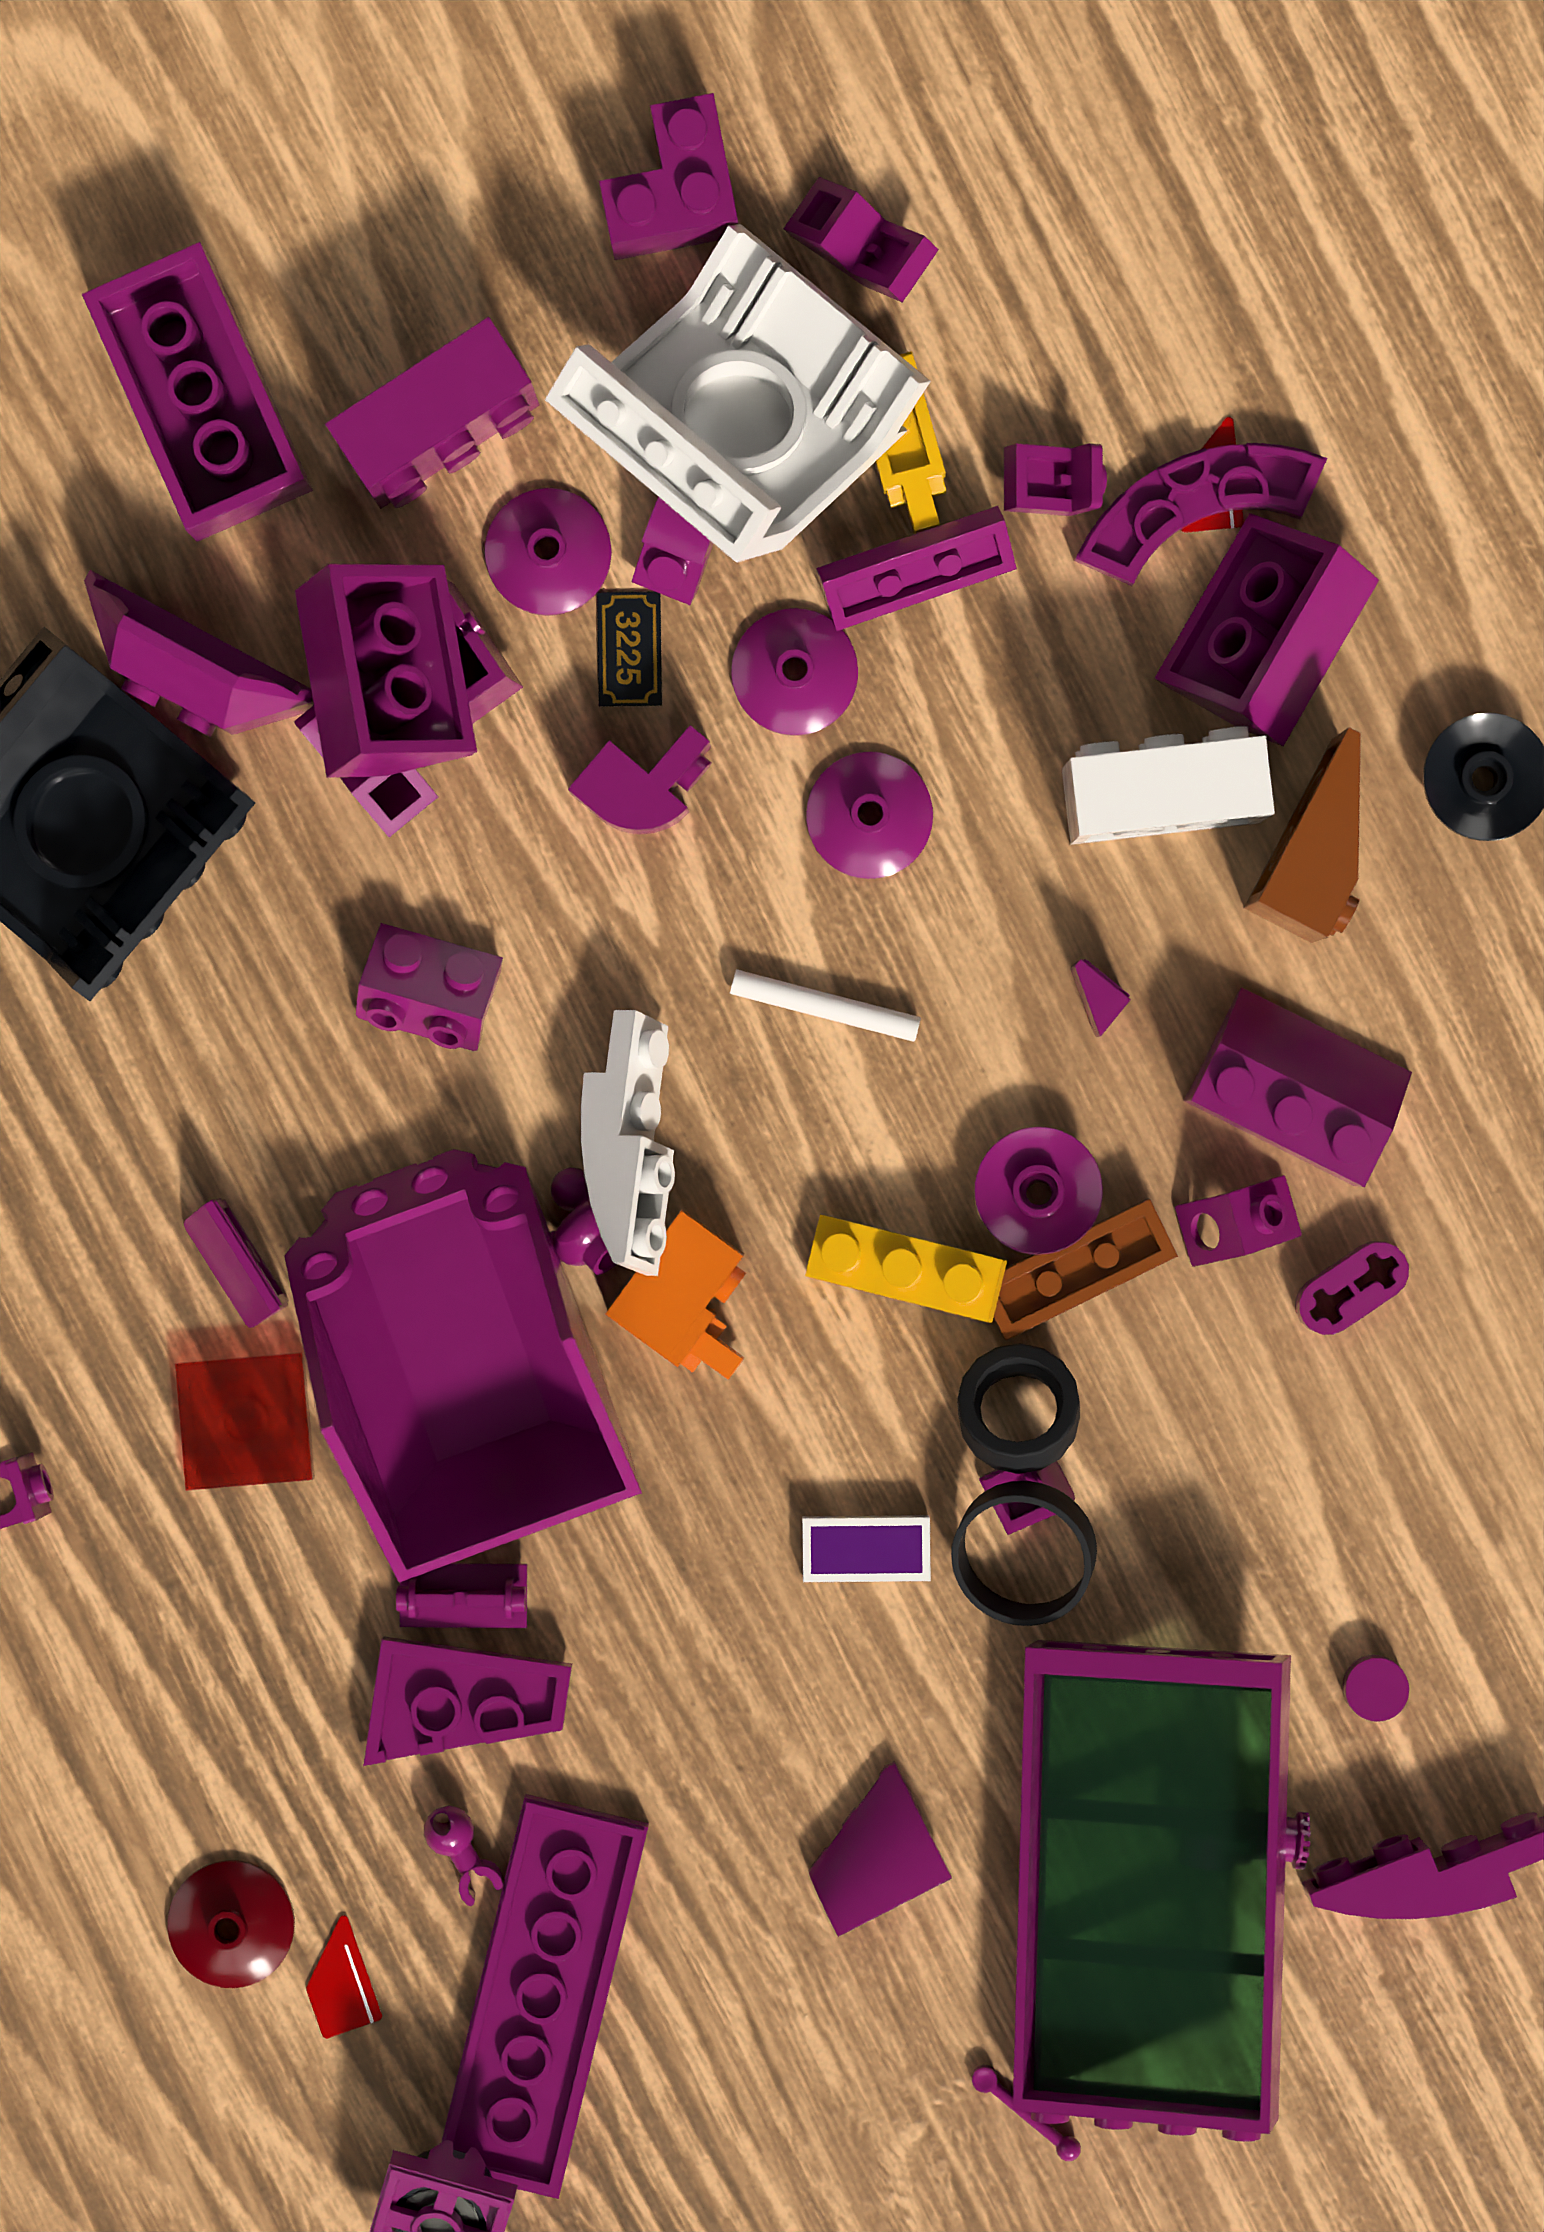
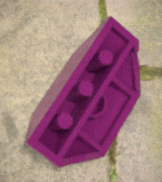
(189, 666)

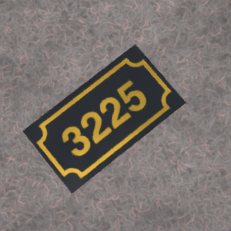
(629, 649)

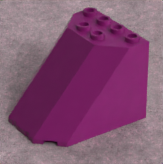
(453, 1363)

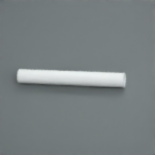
(825, 1005)

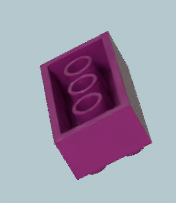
(197, 392)

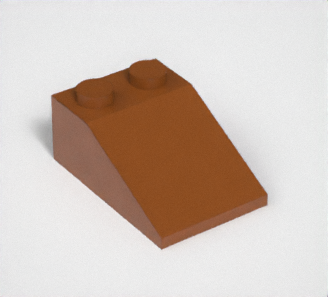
(1317, 856)

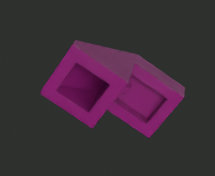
(859, 240)

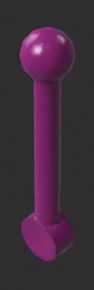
(985, 2080)

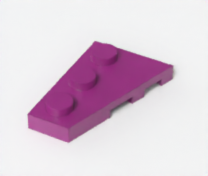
(459, 1697)

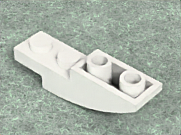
(622, 1163)

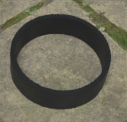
(998, 1606)

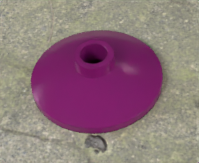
(552, 584)
(790, 705)
(861, 848)
(1031, 1158)

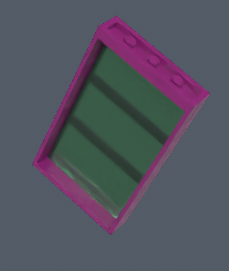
(1152, 1887)

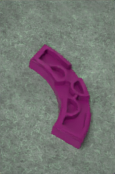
(1193, 488)

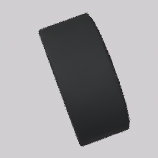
(1012, 1362)

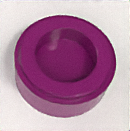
(1375, 1688)

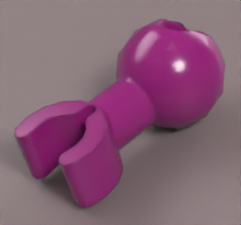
(455, 1840)

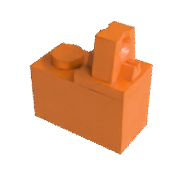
(672, 1308)

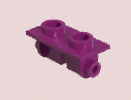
(465, 1597)

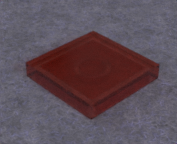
(245, 1421)

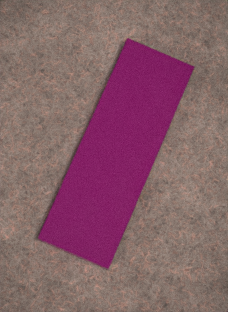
(544, 1991)

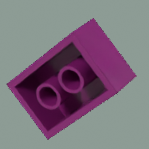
(435, 415)

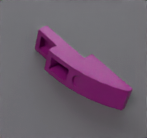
(1409, 1884)

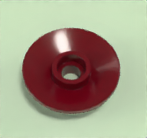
(250, 1899)

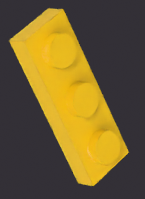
(906, 1268)

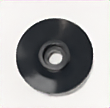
(1512, 756)

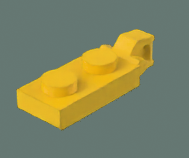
(913, 467)

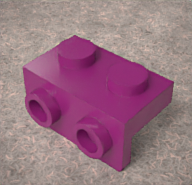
(427, 987)

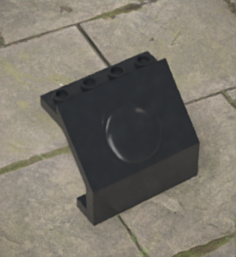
(97, 814)

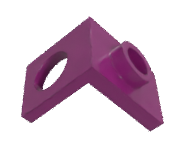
(1246, 1221)
(30, 1487)

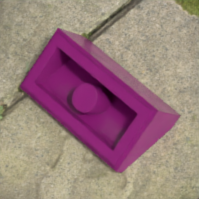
(235, 1262)

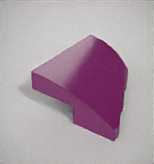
(878, 1857)

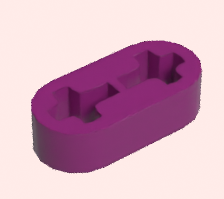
(1360, 1300)

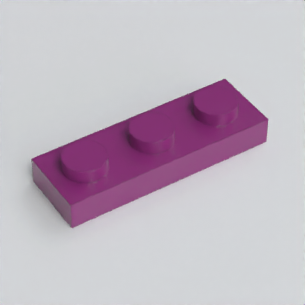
(917, 568)

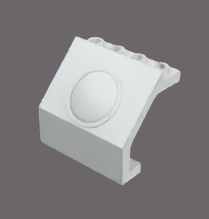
(745, 400)

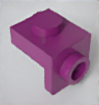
(1053, 479)

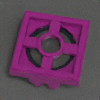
(442, 2193)

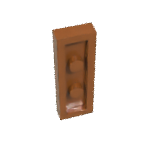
(1096, 1263)

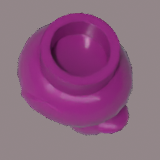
(578, 1235)

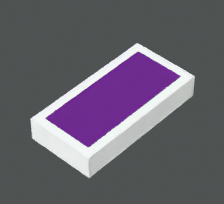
(866, 1548)

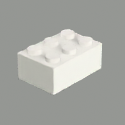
(1167, 786)

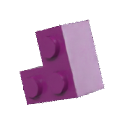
(686, 198)

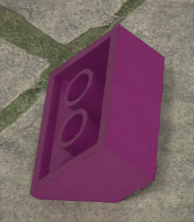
(1267, 627)
(384, 668)
(1300, 1088)

